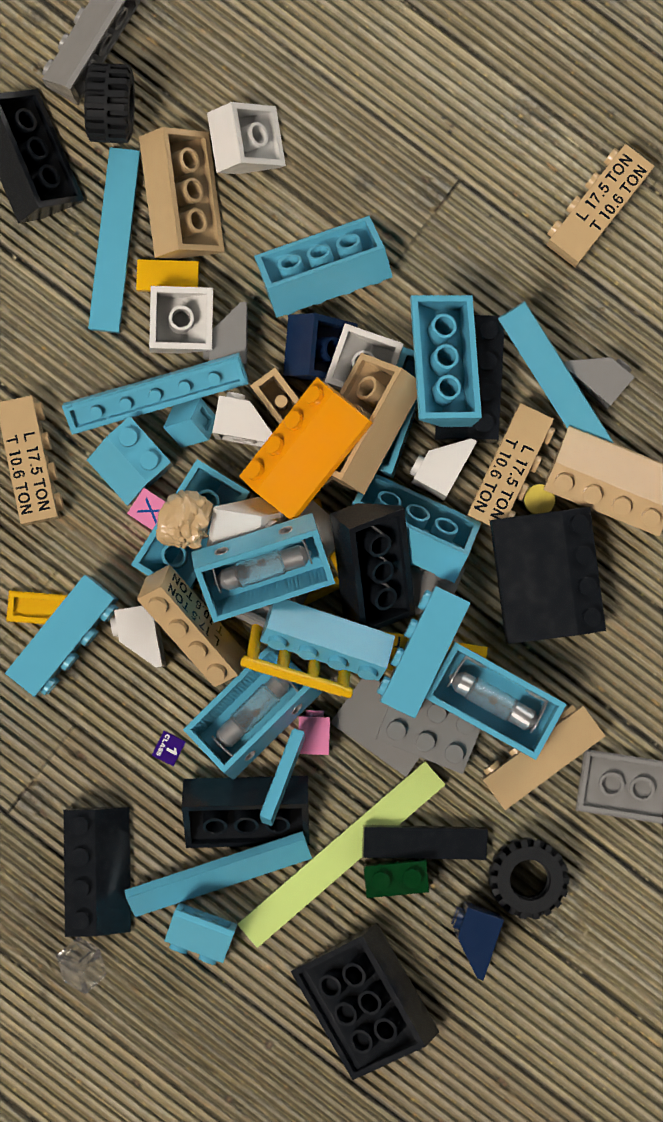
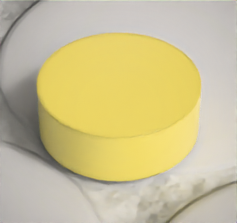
(538, 500)

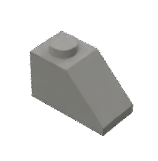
(230, 335)
(601, 377)

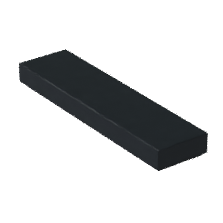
(424, 842)

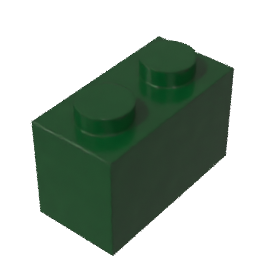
(396, 877)

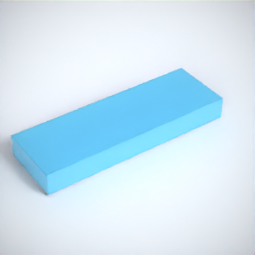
(282, 776)

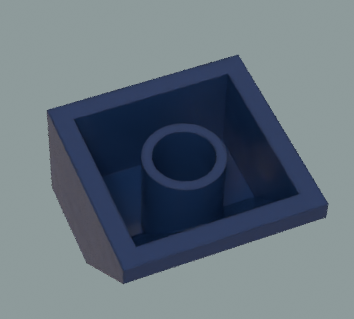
(311, 345)
(477, 933)

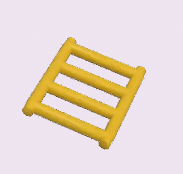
(282, 670)

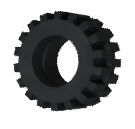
(109, 103)
(550, 894)

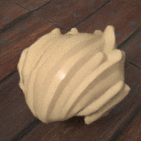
(184, 520)

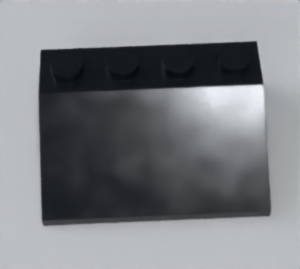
(547, 575)
(365, 1002)

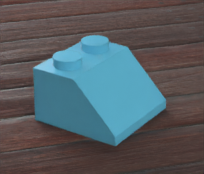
(129, 461)
(200, 933)

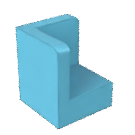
(190, 422)

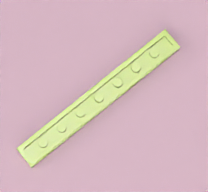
(338, 855)

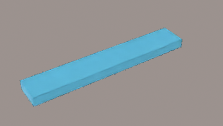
(114, 240)
(551, 371)
(155, 393)
(218, 874)

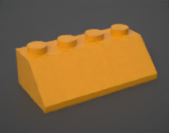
(305, 449)

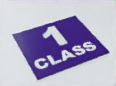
(168, 748)

